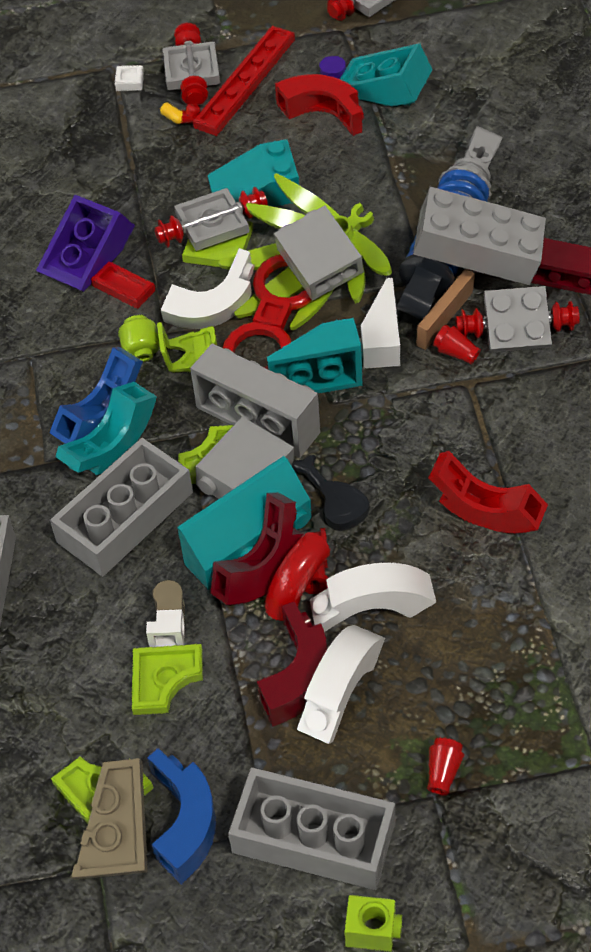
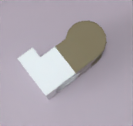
(170, 622)

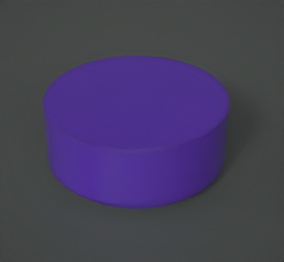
(332, 66)

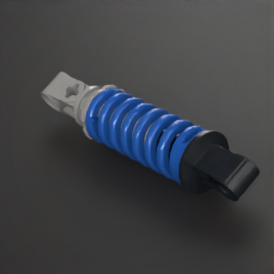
(468, 177)

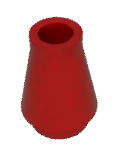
(455, 344)
(444, 762)

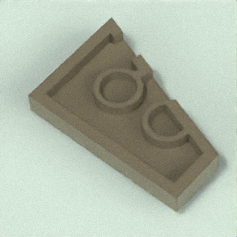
(116, 826)

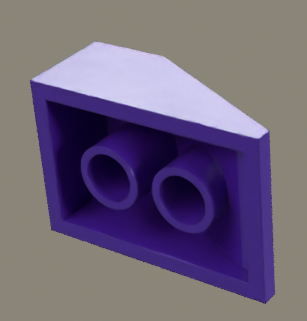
(84, 243)

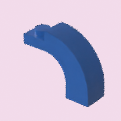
(81, 418)
(192, 834)

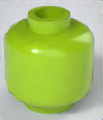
(139, 337)

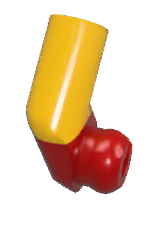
(180, 116)

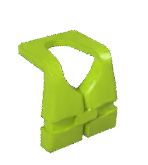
(191, 343)

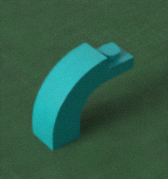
(115, 434)

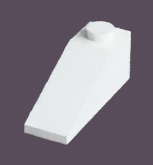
(380, 331)

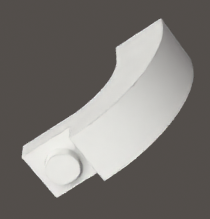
(211, 307)
(373, 587)
(335, 678)

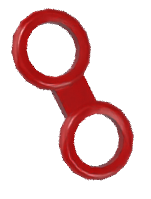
(272, 310)

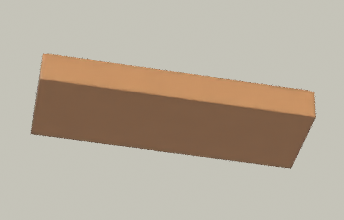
(445, 309)

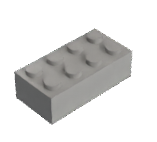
(480, 236)
(239, 387)
(122, 506)
(313, 828)

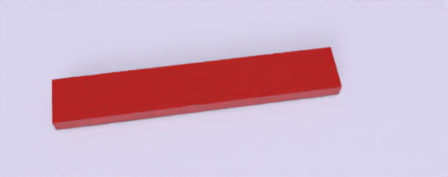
(243, 81)

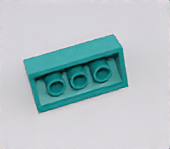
(236, 520)

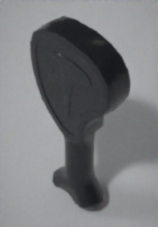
(344, 503)

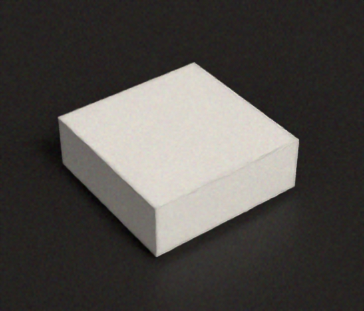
(129, 78)

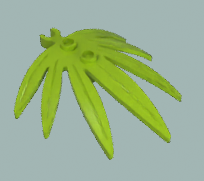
(286, 283)

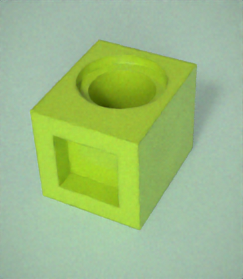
(362, 909)

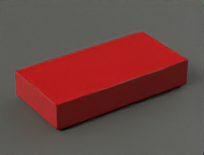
(123, 284)

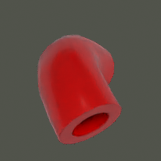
(295, 573)

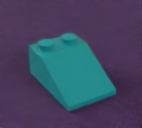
(389, 75)
(257, 170)
(322, 358)

